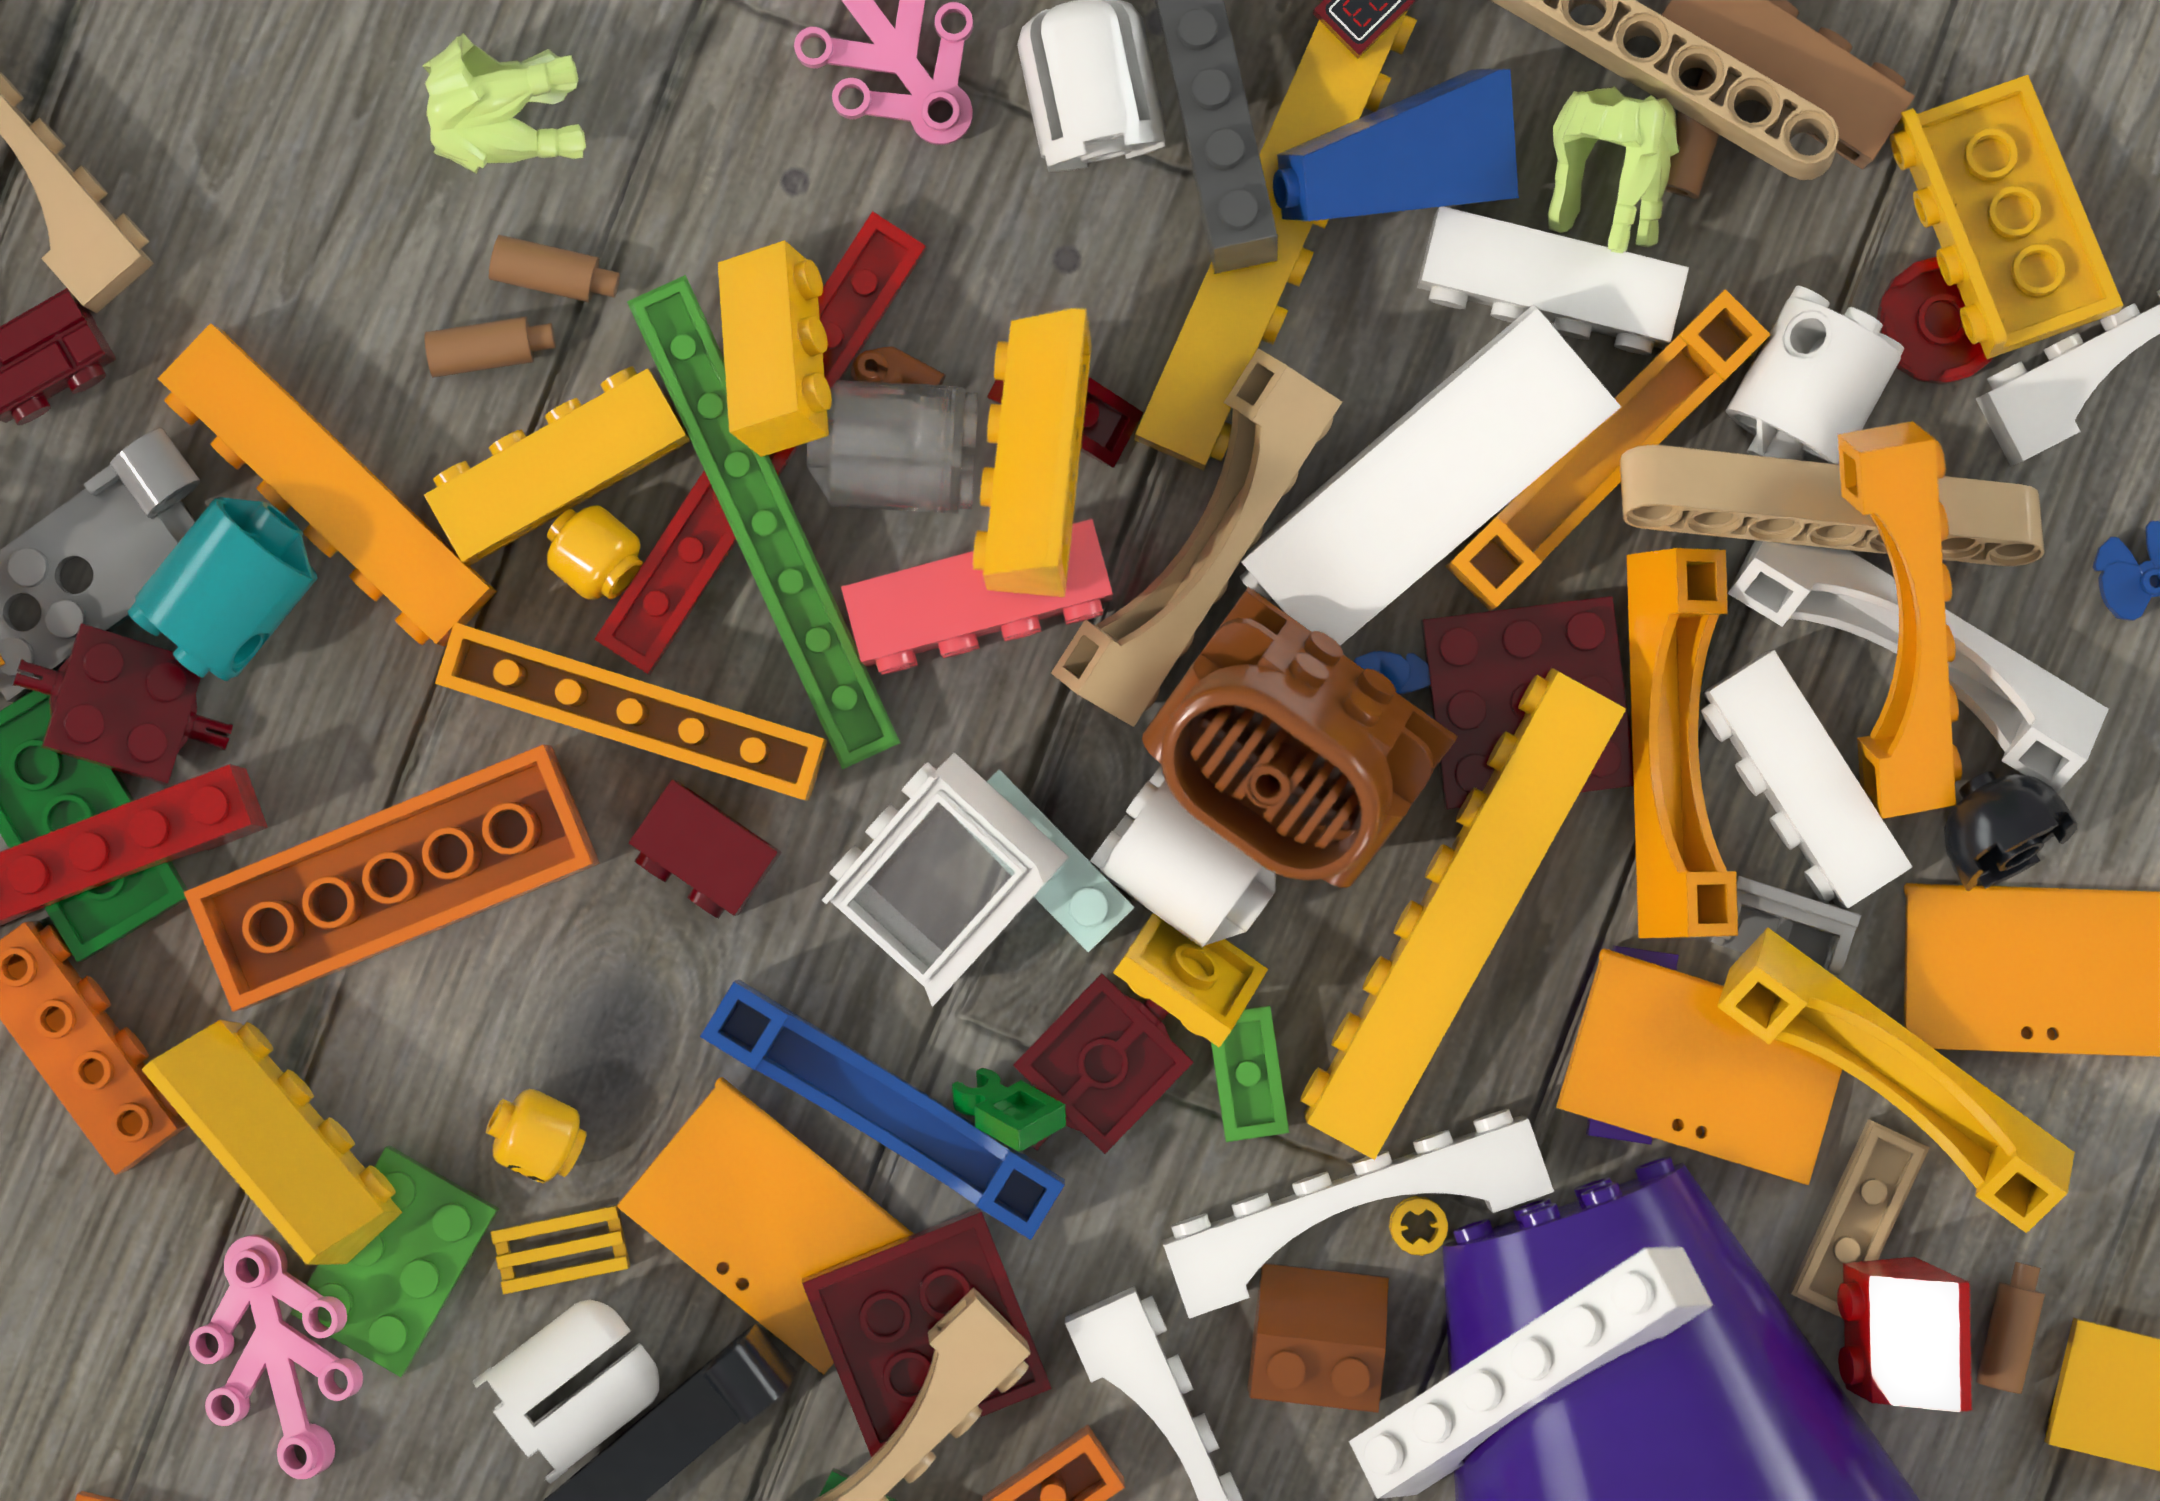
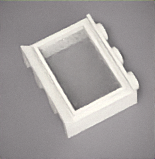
(943, 873)

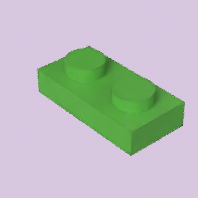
(1250, 1078)

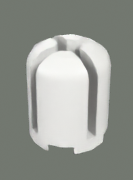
(1091, 83)
(592, 1410)

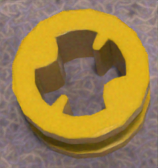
(1418, 1245)

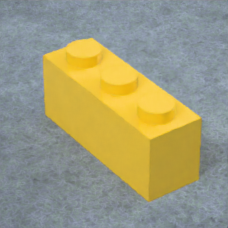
(774, 348)

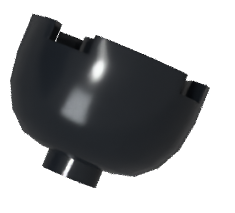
(2003, 827)

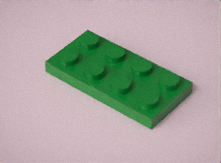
(52, 791)

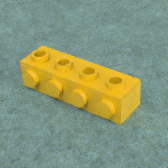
(557, 465)

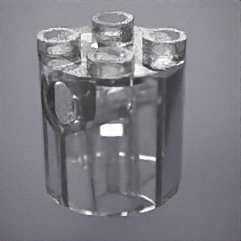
(897, 447)

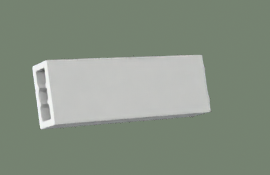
(1429, 480)

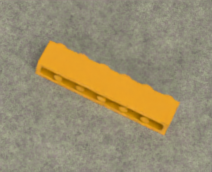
(325, 485)
(631, 711)

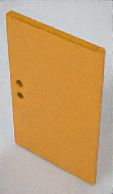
(2015, 961)
(1669, 1060)
(761, 1210)

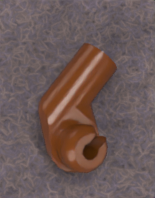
(893, 365)

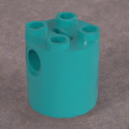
(226, 586)

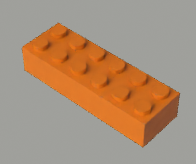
(391, 877)

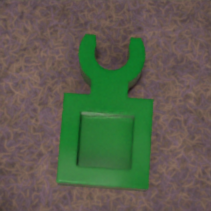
(1010, 1114)

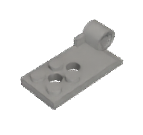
(125, 531)

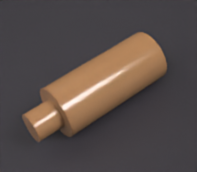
(1695, 153)
(550, 269)
(486, 346)
(2012, 1331)

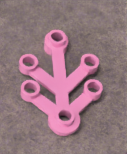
(896, 53)
(277, 1348)

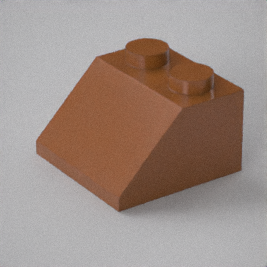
(1319, 1337)

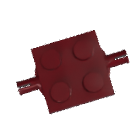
(121, 705)
(1104, 1062)

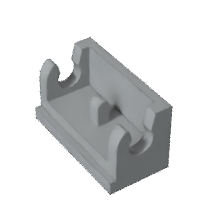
(1807, 924)

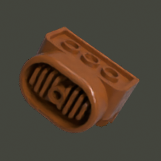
(1293, 746)

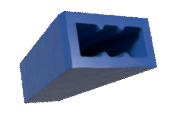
(1416, 154)

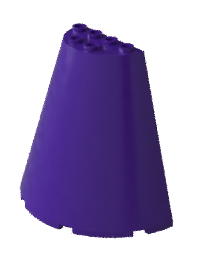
(1703, 1414)

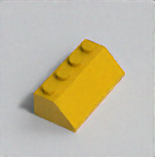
(1036, 454)
(275, 1141)

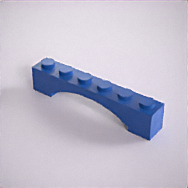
(883, 1107)

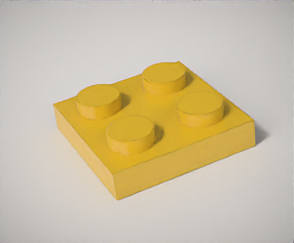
(1195, 984)

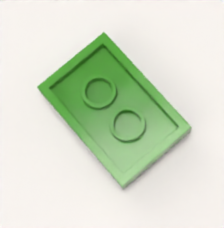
(409, 1268)

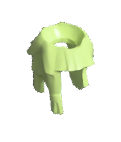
(478, 97)
(1650, 140)

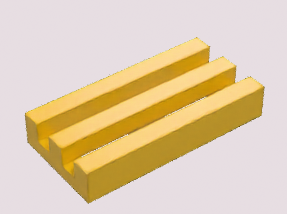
(507, 1260)

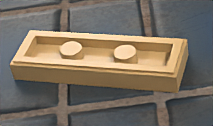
(1859, 1212)

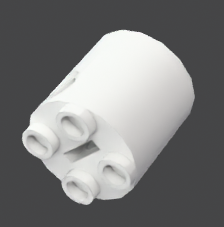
(1813, 379)
(1183, 868)

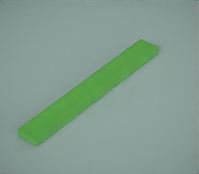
(764, 526)

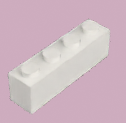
(1567, 279)
(1805, 781)

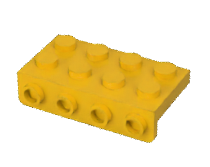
(2005, 217)

